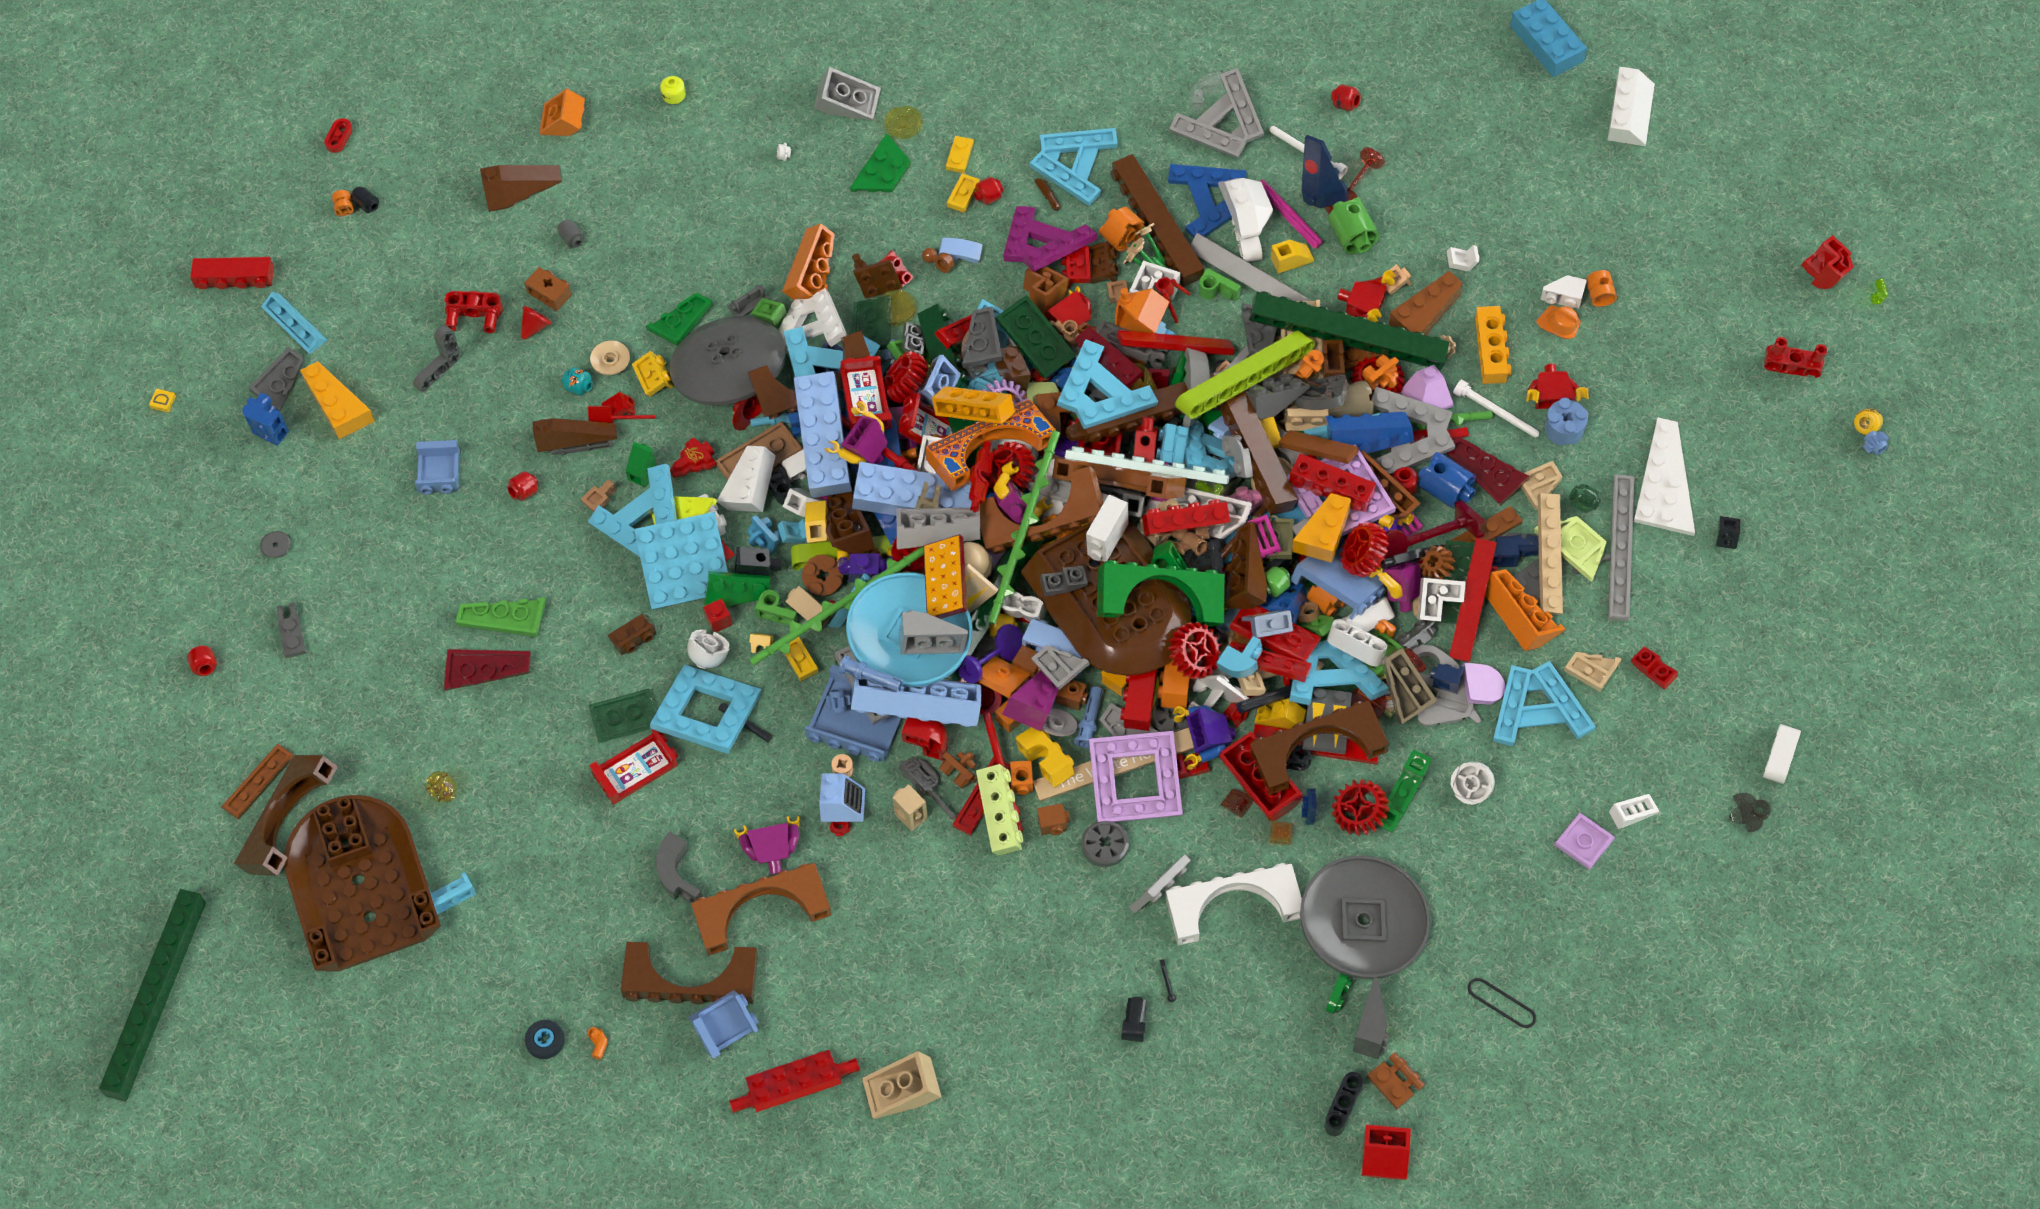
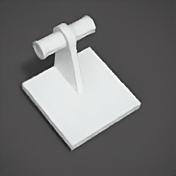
(1220, 687)

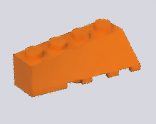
(810, 264)
(1520, 611)

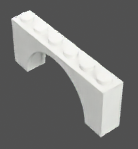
(1274, 884)

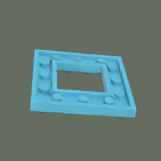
(720, 738)

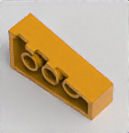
(337, 403)

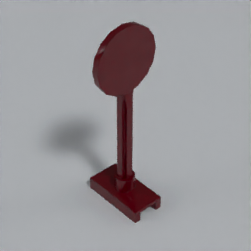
(1464, 518)

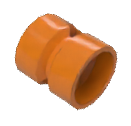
(1601, 288)

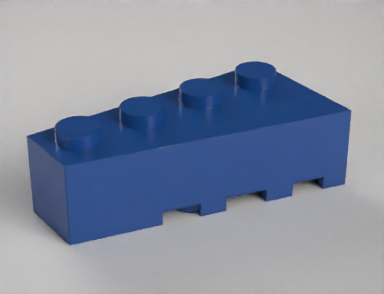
(1371, 432)

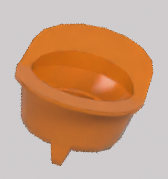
(1560, 321)

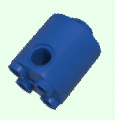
(1447, 480)

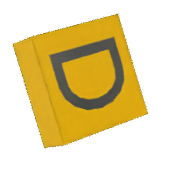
(162, 400)

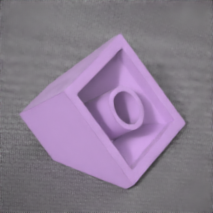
(1428, 387)

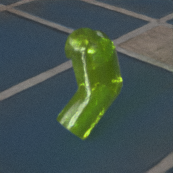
(1881, 293)
(1203, 486)

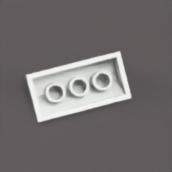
(1631, 107)

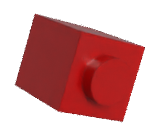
(717, 616)

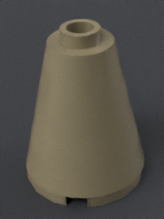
(1356, 401)

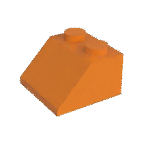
(562, 114)

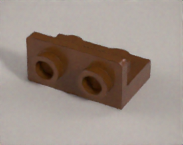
(1103, 262)
(632, 634)

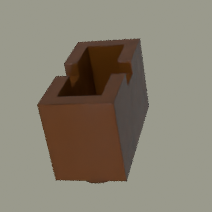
(1333, 358)
(1013, 367)

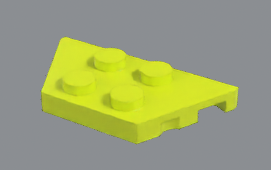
(691, 506)

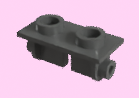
(748, 301)
(1421, 631)

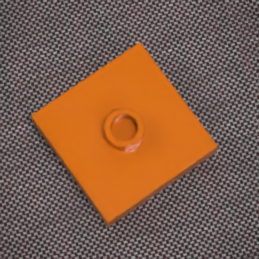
(1003, 677)

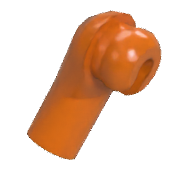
(1385, 626)
(599, 1040)

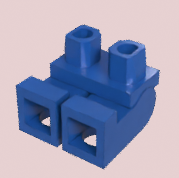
(265, 419)
(1287, 601)

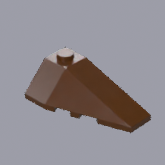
(513, 183)
(847, 526)
(1246, 576)

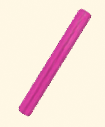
(1291, 216)

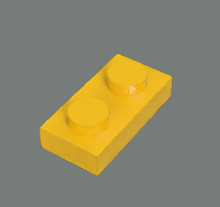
(959, 154)
(962, 193)
(801, 660)

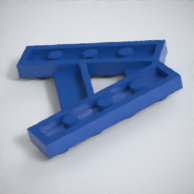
(1199, 180)

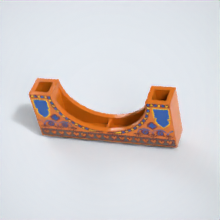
(950, 453)

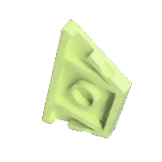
(1581, 546)

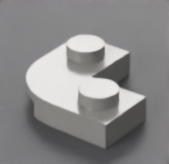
(1232, 447)

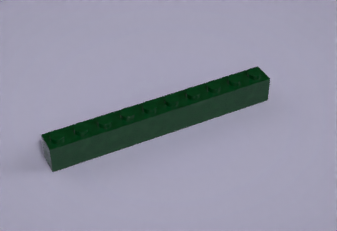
(931, 321)
(1354, 331)
(981, 614)
(152, 995)

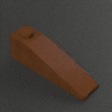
(565, 433)

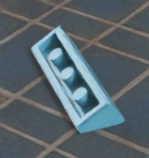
(293, 322)

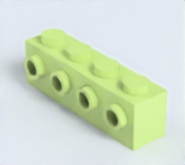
(999, 809)

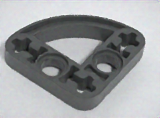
(1334, 396)

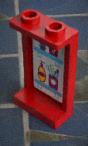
(864, 383)
(921, 420)
(635, 767)

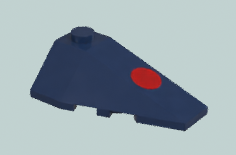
(1319, 178)

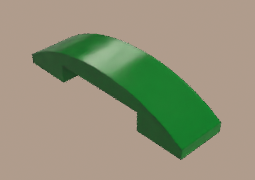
(1405, 789)

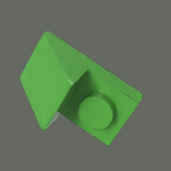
(770, 311)
(1319, 626)

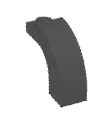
(1135, 499)
(667, 860)

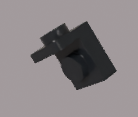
(1728, 532)

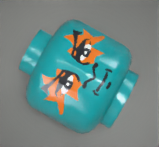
(577, 381)

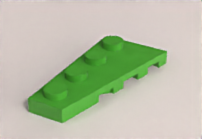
(507, 617)

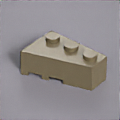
(1406, 686)

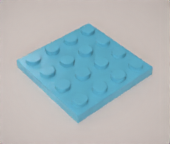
(678, 558)

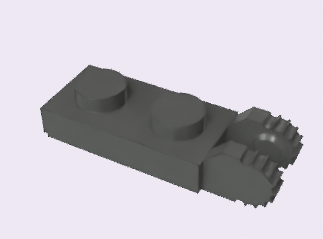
(291, 632)

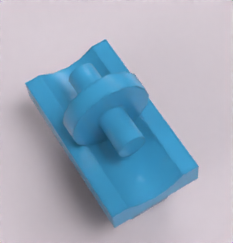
(761, 534)

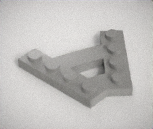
(1204, 130)
(1431, 416)

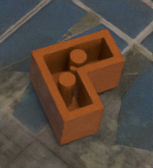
(1045, 287)
(1048, 407)

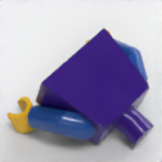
(1208, 732)

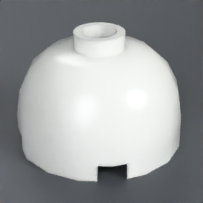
(707, 649)
(1472, 782)

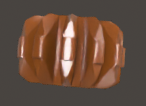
(1437, 563)

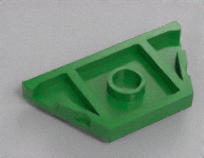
(883, 168)

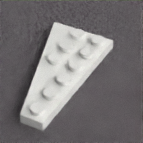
(1664, 490)

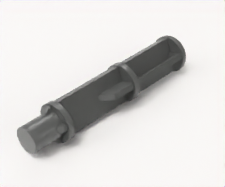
(562, 451)

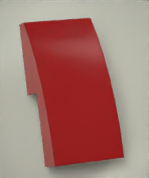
(1651, 665)

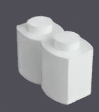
(1026, 607)

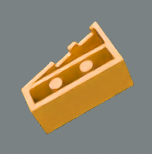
(1324, 529)

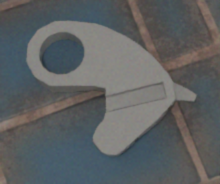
(1449, 706)

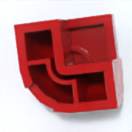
(1829, 263)
(929, 735)

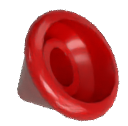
(532, 322)

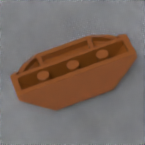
(1400, 497)

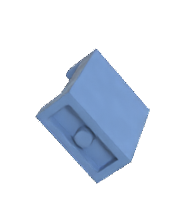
(437, 466)
(723, 1022)

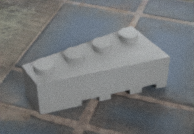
(928, 525)

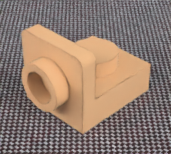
(1402, 277)

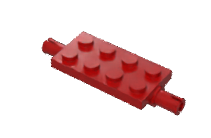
(793, 1081)

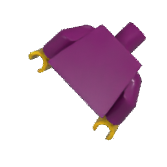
(770, 843)

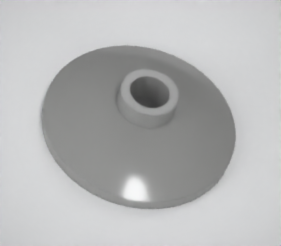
(1060, 723)

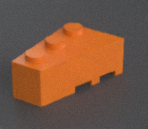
(1175, 686)

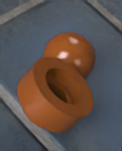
(943, 261)

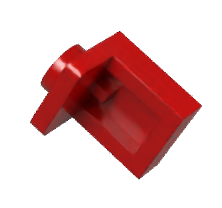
(620, 404)

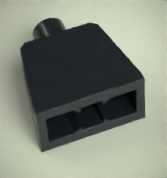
(755, 561)

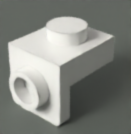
(1463, 259)

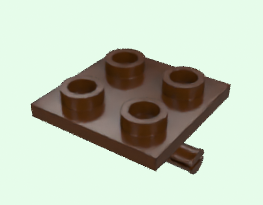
(875, 278)

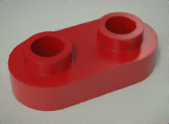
(336, 136)

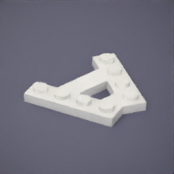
(826, 313)

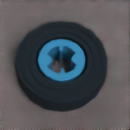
(535, 1033)

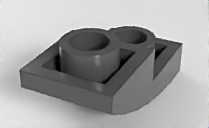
(913, 338)
(1068, 580)

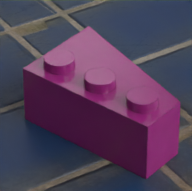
(1032, 702)

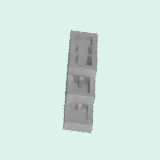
(1196, 368)

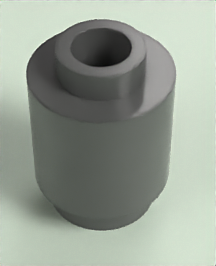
(570, 233)

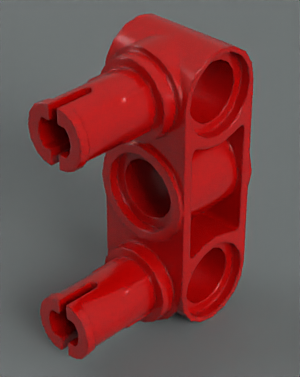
(473, 305)
(1780, 359)

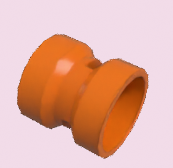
(342, 202)

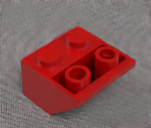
(1386, 1152)

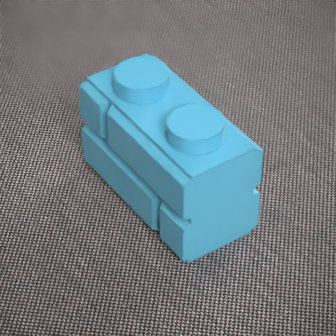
(1172, 444)

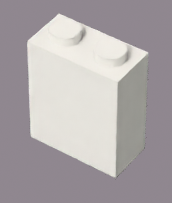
(1107, 528)

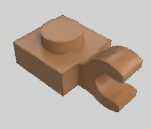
(1114, 290)
(598, 496)

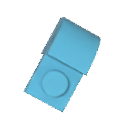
(1240, 664)

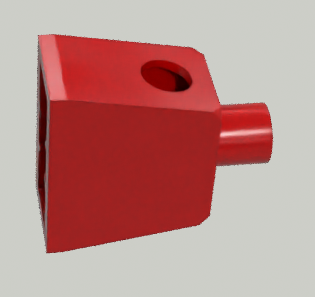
(1143, 447)

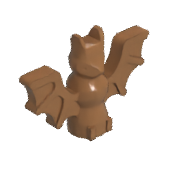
(1069, 331)
(1191, 541)

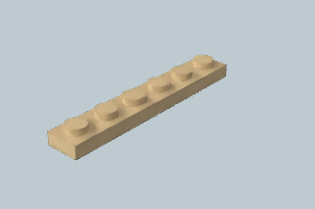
(1550, 553)

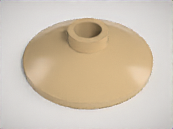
(606, 351)

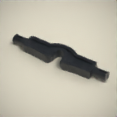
(1406, 557)

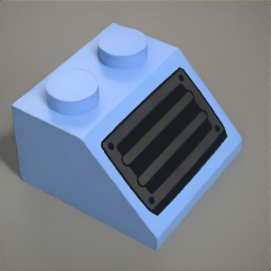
(939, 374)
(841, 799)

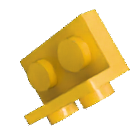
(652, 373)

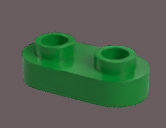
(1336, 1002)

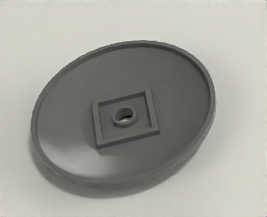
(718, 379)
(1369, 889)

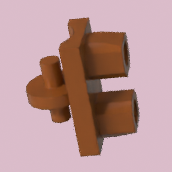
(951, 763)

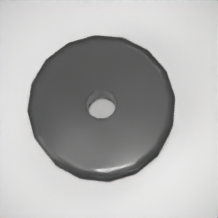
(275, 538)

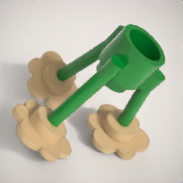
(1137, 247)

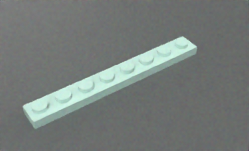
(1156, 465)

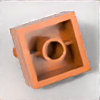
(1140, 310)

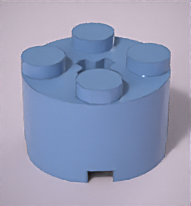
(1566, 422)

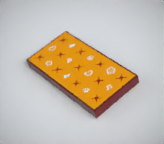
(945, 577)

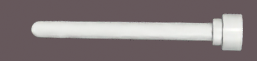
(1300, 146)
(1464, 390)

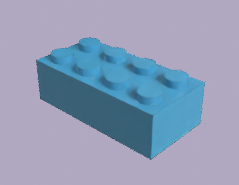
(1548, 37)

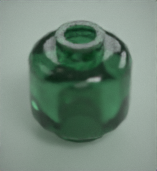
(1584, 498)

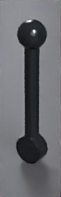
(1171, 997)

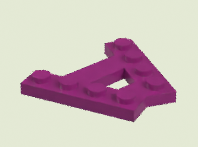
(1058, 241)

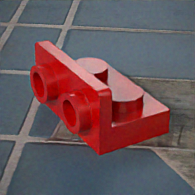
(1077, 266)

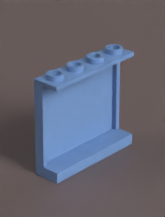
(1334, 579)
(851, 728)

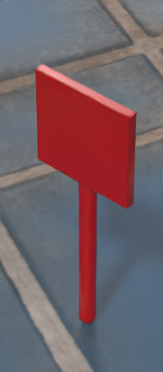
(604, 414)

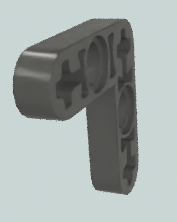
(449, 355)

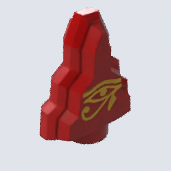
(693, 458)

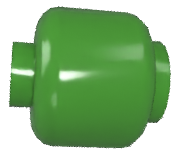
(1277, 581)

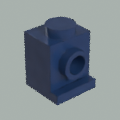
(1447, 677)

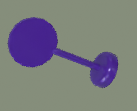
(1008, 643)

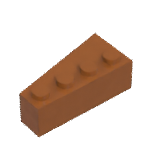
(1428, 305)

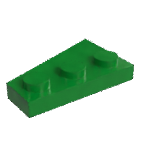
(680, 321)
(734, 587)

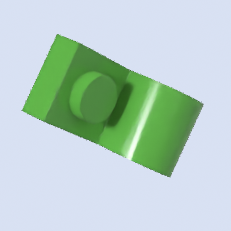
(1218, 284)
(774, 612)

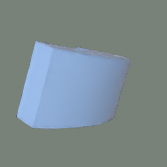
(961, 249)

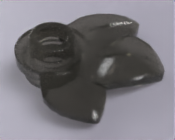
(1747, 813)

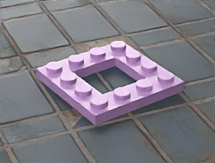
(1378, 507)
(1108, 748)

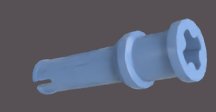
(862, 671)
(1087, 726)

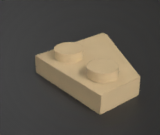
(1542, 480)
(1592, 669)

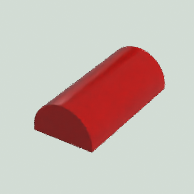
(1242, 766)

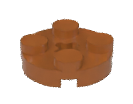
(812, 569)

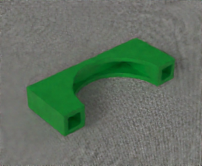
(1202, 588)

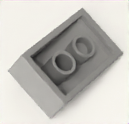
(846, 95)
(929, 635)

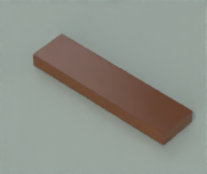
(1318, 446)
(257, 781)

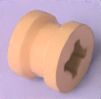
(838, 768)

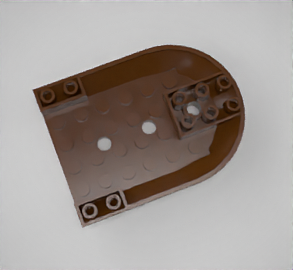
(1105, 642)
(335, 908)

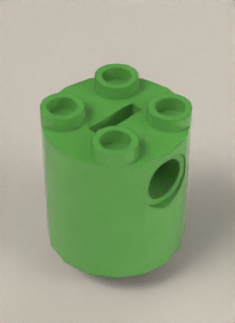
(1353, 226)

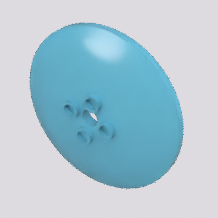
(875, 625)

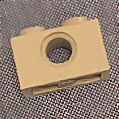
(909, 807)

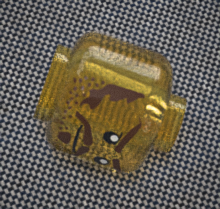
(441, 786)

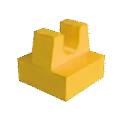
(760, 639)

